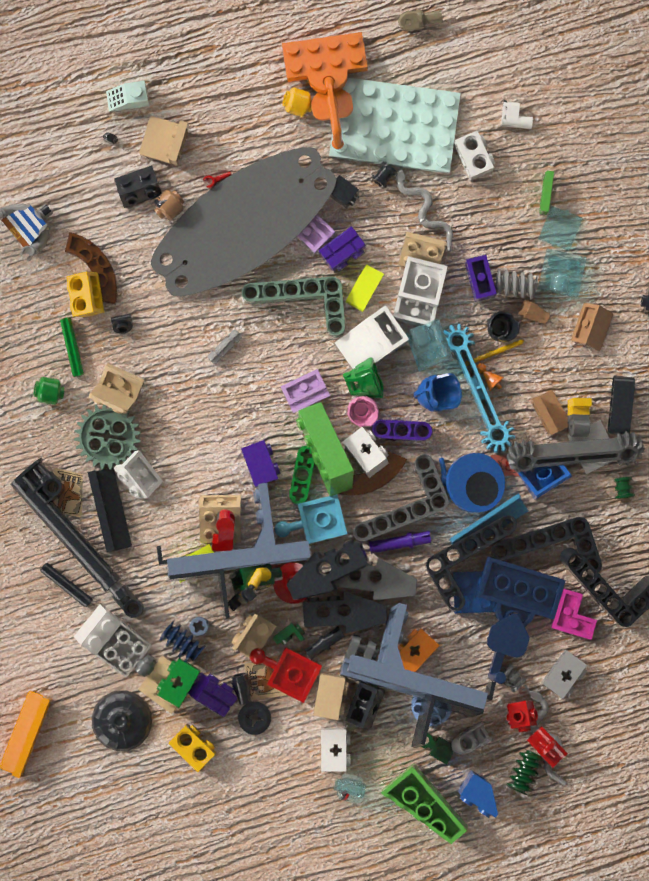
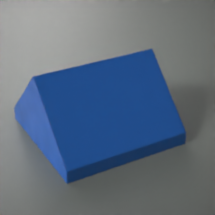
(544, 479)

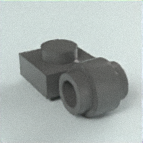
(146, 665)

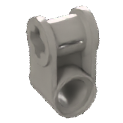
(474, 737)

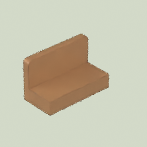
(592, 326)
(550, 412)

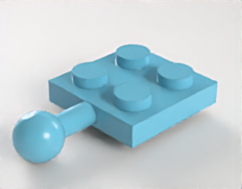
(319, 518)

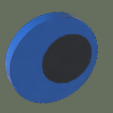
(475, 482)

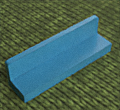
(512, 507)

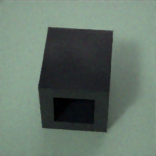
(345, 192)

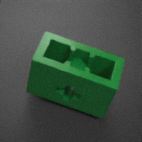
(177, 694)

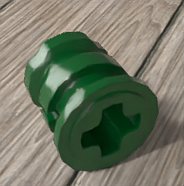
(623, 487)

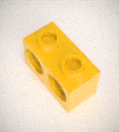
(88, 293)
(187, 752)

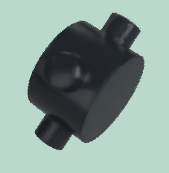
(110, 138)

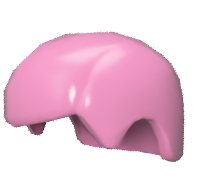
(363, 411)

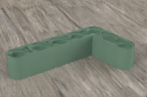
(302, 294)

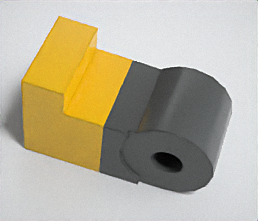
(579, 416)

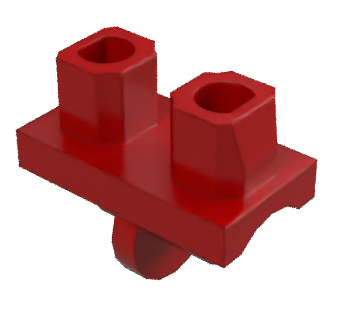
(547, 746)

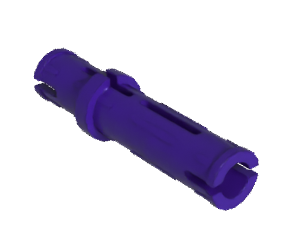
(400, 542)

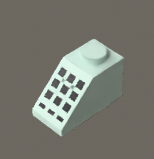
(128, 96)

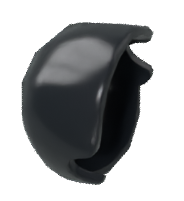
(503, 327)

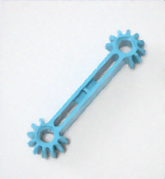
(478, 390)

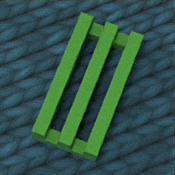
(546, 192)

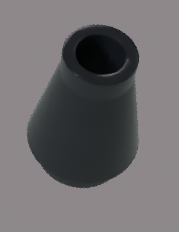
(242, 686)

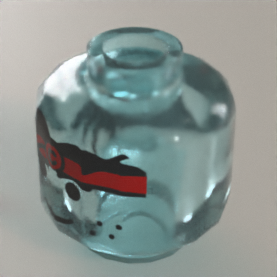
(350, 788)

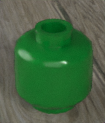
(48, 390)

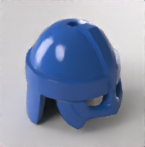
(439, 392)

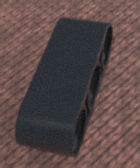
(621, 404)

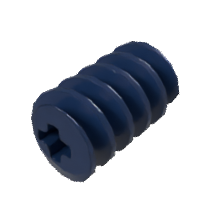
(181, 642)

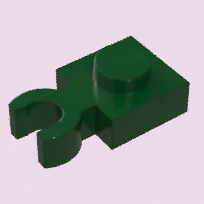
(440, 749)

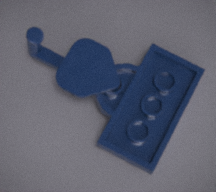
(519, 592)

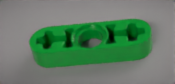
(305, 491)

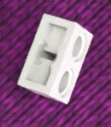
(468, 156)

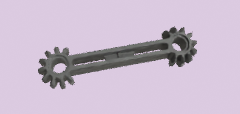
(623, 449)

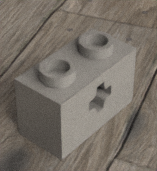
(565, 662)

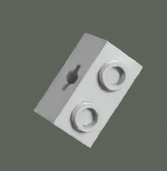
(371, 462)
(329, 761)

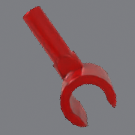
(216, 179)

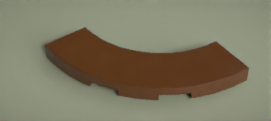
(97, 262)
(363, 484)

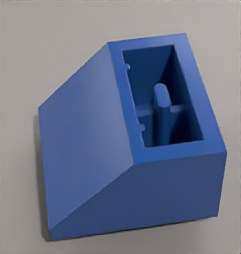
(479, 792)

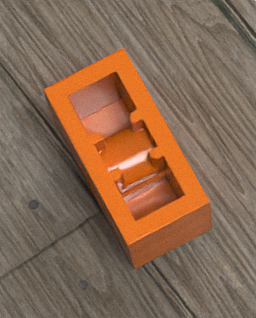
(426, 648)

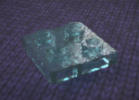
(562, 273)
(429, 345)

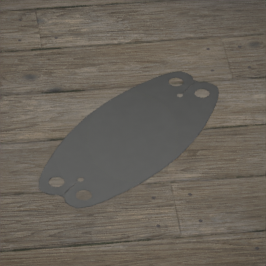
(243, 221)

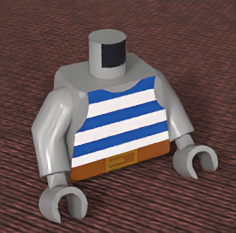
(27, 226)

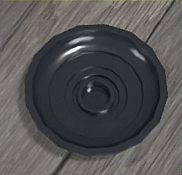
(121, 720)

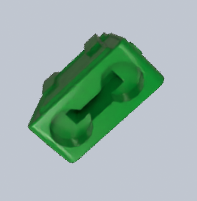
(368, 380)

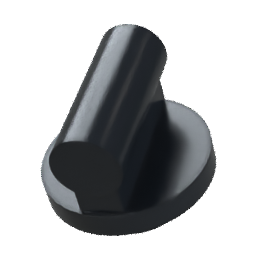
(122, 324)

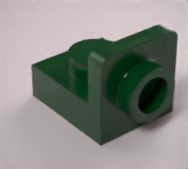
(285, 634)

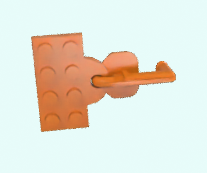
(326, 67)

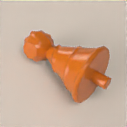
(491, 379)

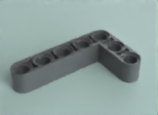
(408, 509)

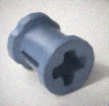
(193, 628)

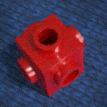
(522, 715)

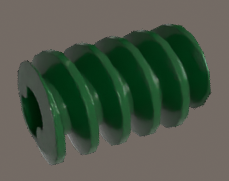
(525, 771)

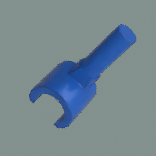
(443, 471)

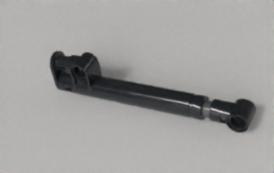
(35, 492)

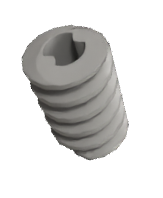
(516, 284)

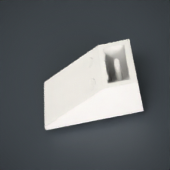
(373, 338)
(112, 641)

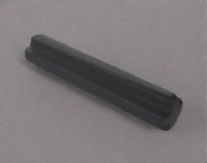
(66, 585)

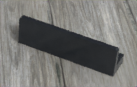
(109, 509)

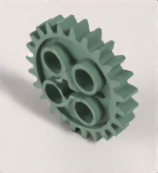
(104, 454)

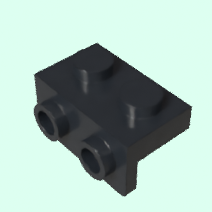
(138, 186)

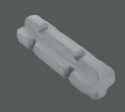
(225, 346)

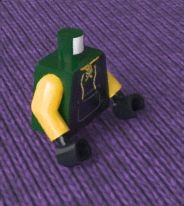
(252, 579)

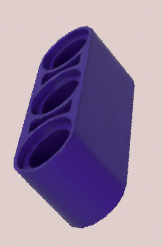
(410, 425)

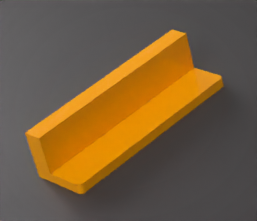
(25, 733)

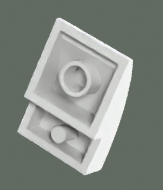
(419, 292)

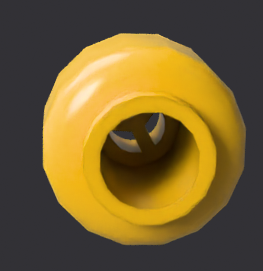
(297, 102)

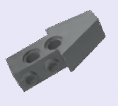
(393, 581)

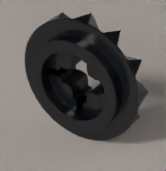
(246, 723)

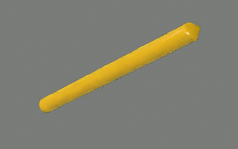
(496, 351)

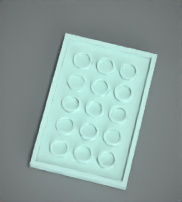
(399, 126)

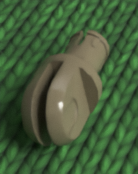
(417, 19)

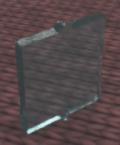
(560, 228)

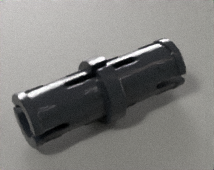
(324, 643)

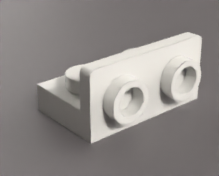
(138, 475)

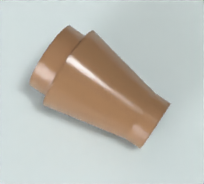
(531, 311)

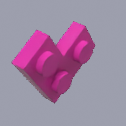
(569, 620)

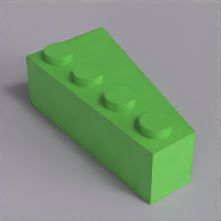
(325, 449)
(421, 799)

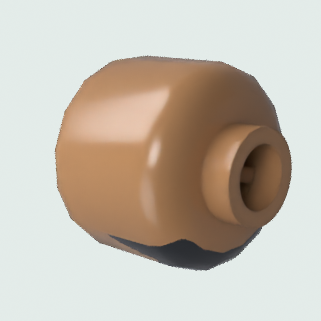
(169, 204)

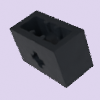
(365, 705)

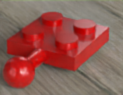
(291, 674)

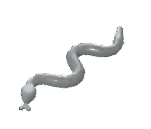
(400, 178)
(537, 697)

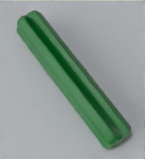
(71, 346)

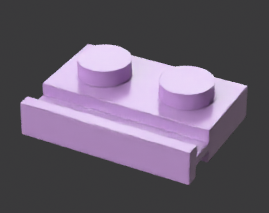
(316, 234)
(305, 391)

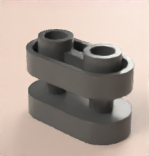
(369, 651)

